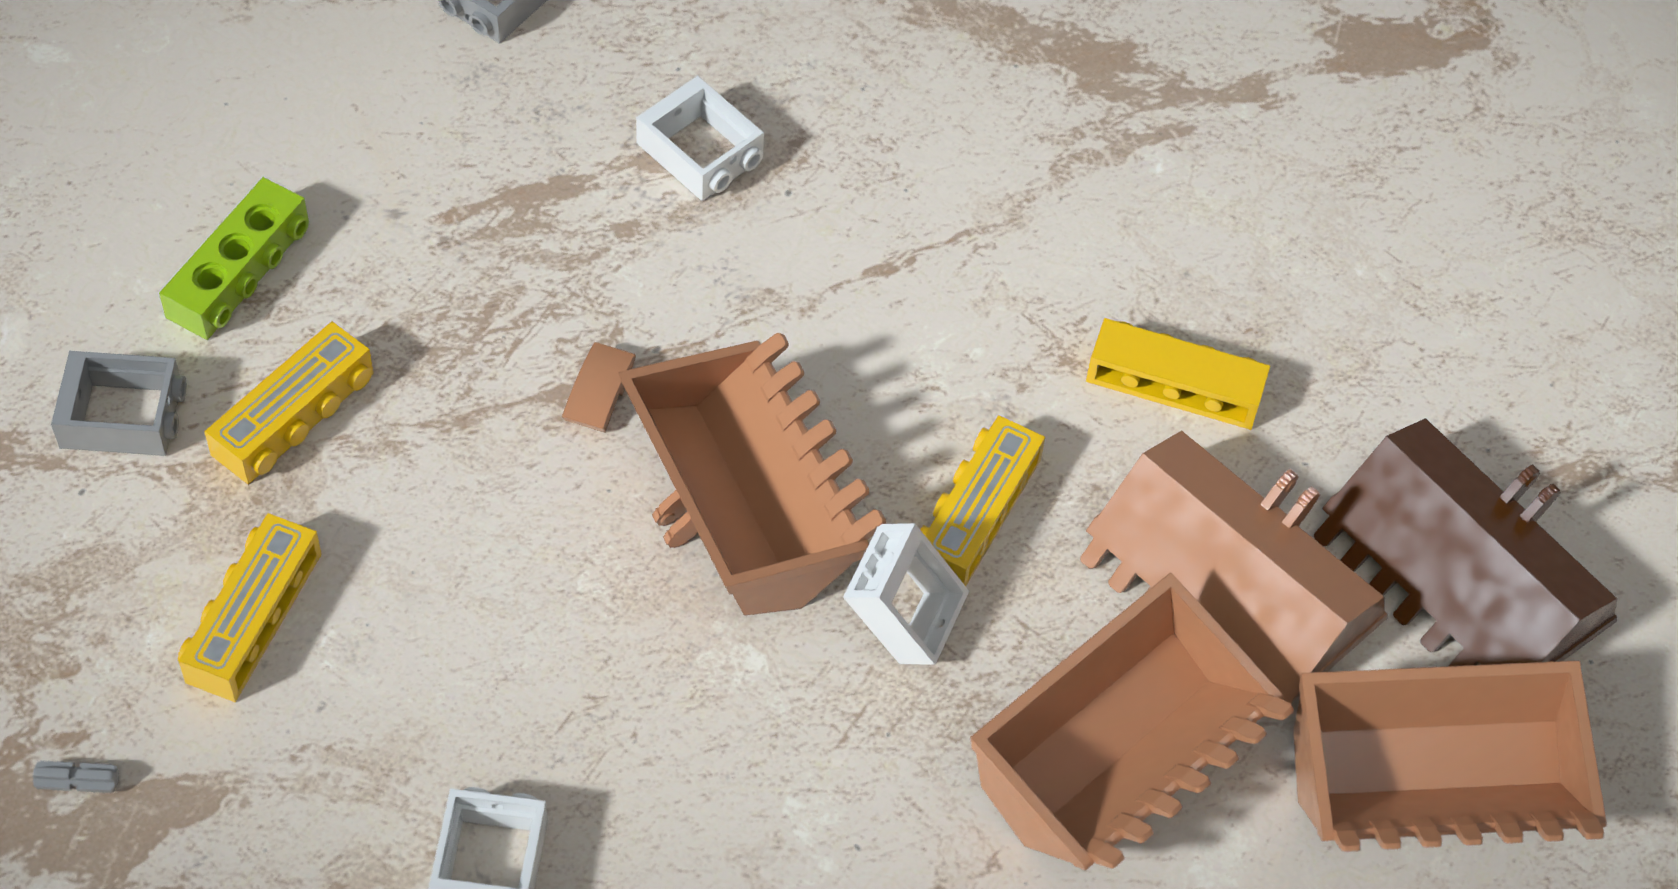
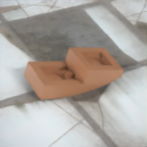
(597, 387)

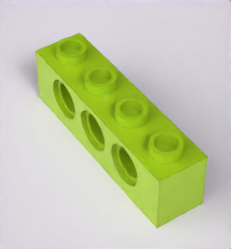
(235, 258)

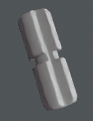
(64, 775)

